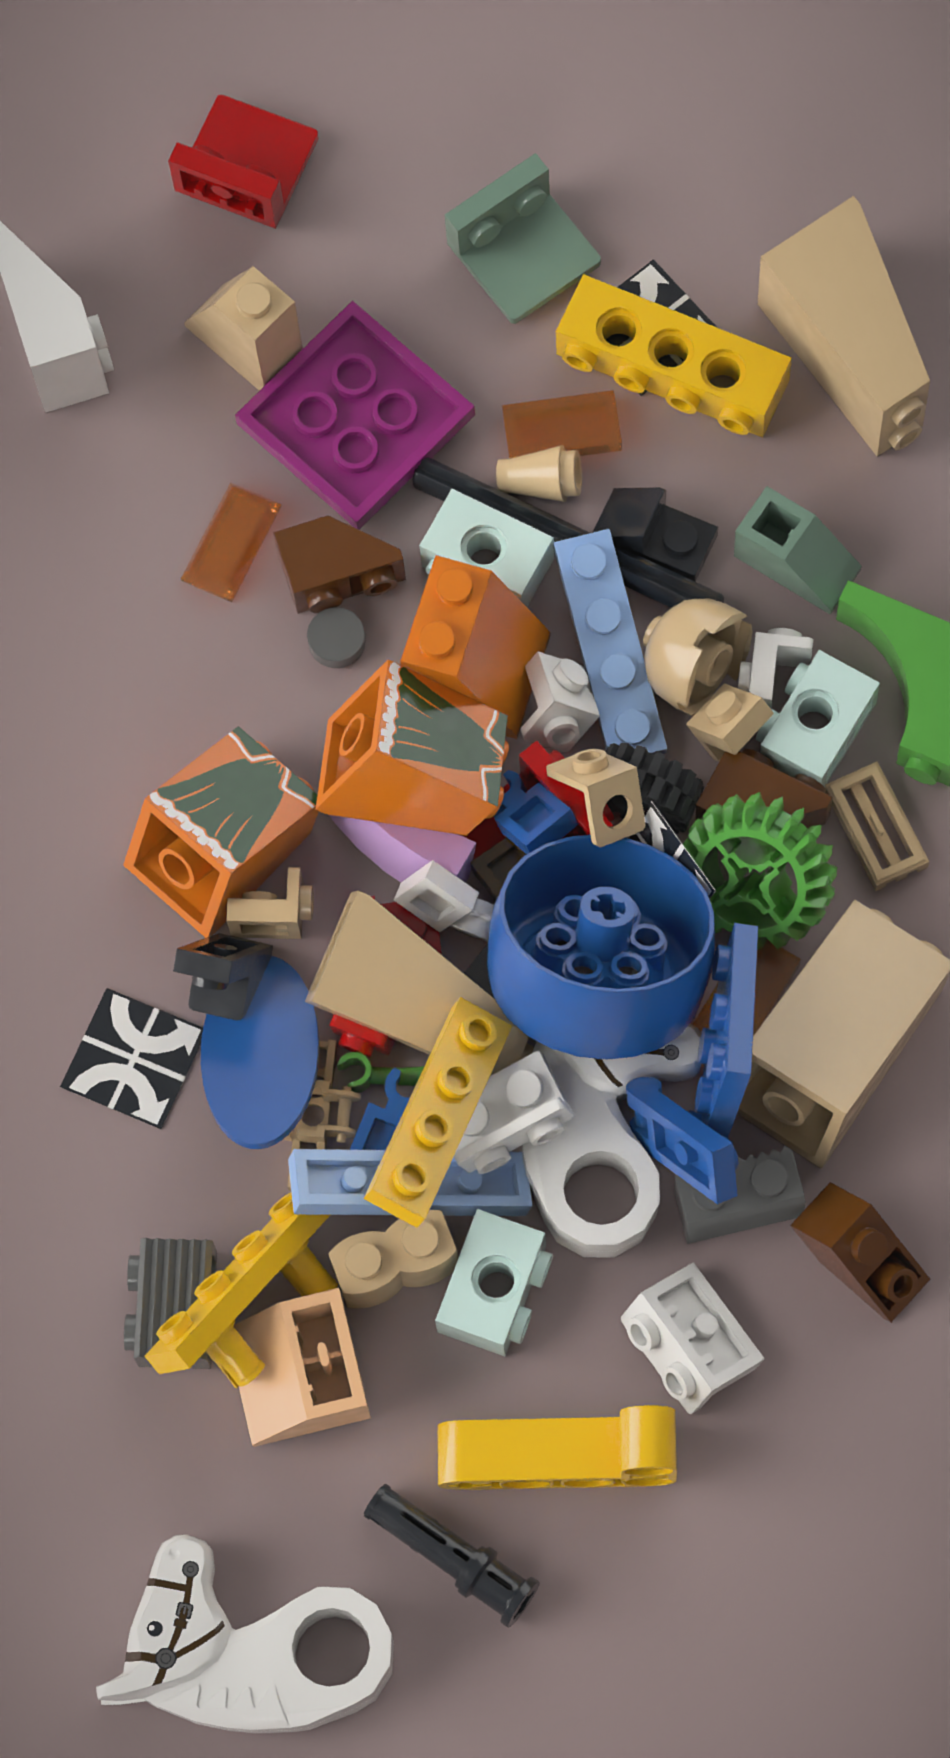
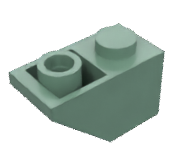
(795, 550)

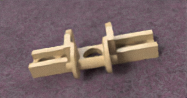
(345, 1097)

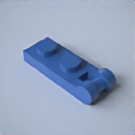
(682, 1141)

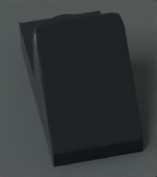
(657, 532)
(223, 972)

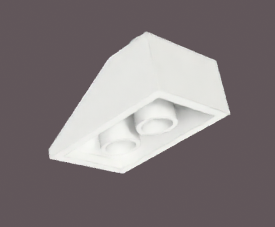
(60, 341)

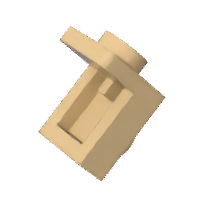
(728, 720)

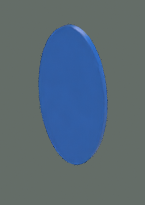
(266, 1064)

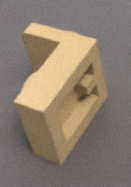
(264, 916)

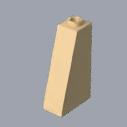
(397, 982)

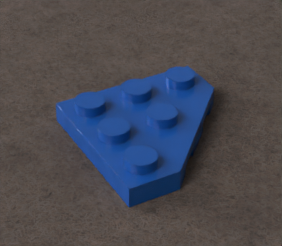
(728, 1041)

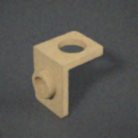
(600, 779)

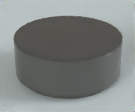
(336, 637)

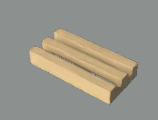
(897, 869)

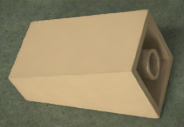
(847, 326)
(840, 1031)

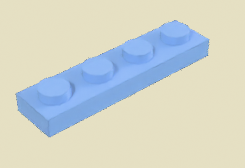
(609, 641)
(338, 1180)

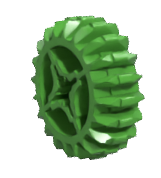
(756, 839)

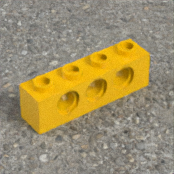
(656, 331)

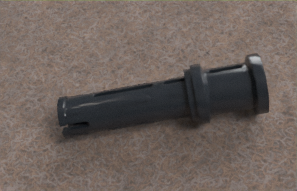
(474, 1569)

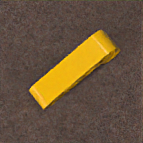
(560, 1451)

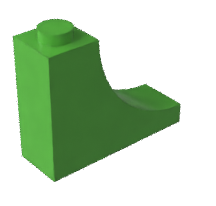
(919, 656)

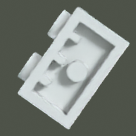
(515, 1108)
(690, 1337)

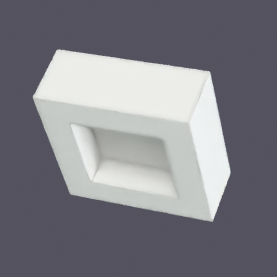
(436, 896)

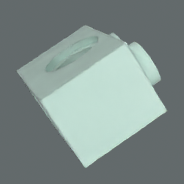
(470, 526)
(825, 688)
(492, 1247)

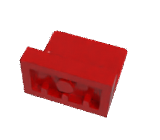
(244, 160)

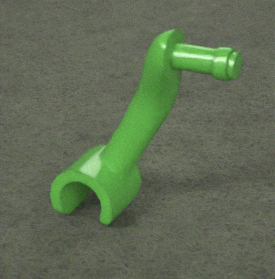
(376, 1075)

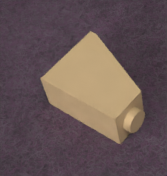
(249, 326)

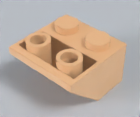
(308, 1371)

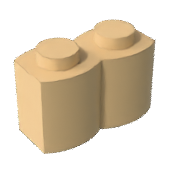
(378, 1263)

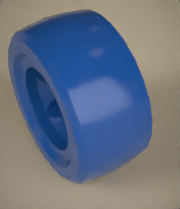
(614, 912)

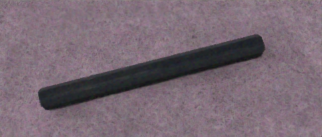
(637, 572)

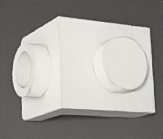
(773, 648)
(563, 702)

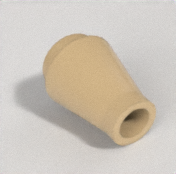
(542, 474)

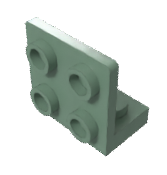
(519, 241)

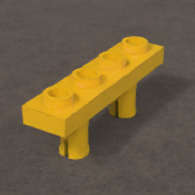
(438, 1112)
(226, 1293)

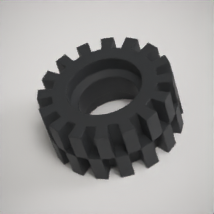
(662, 782)

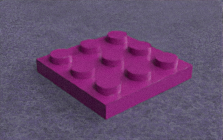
(355, 415)

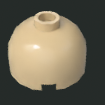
(694, 650)

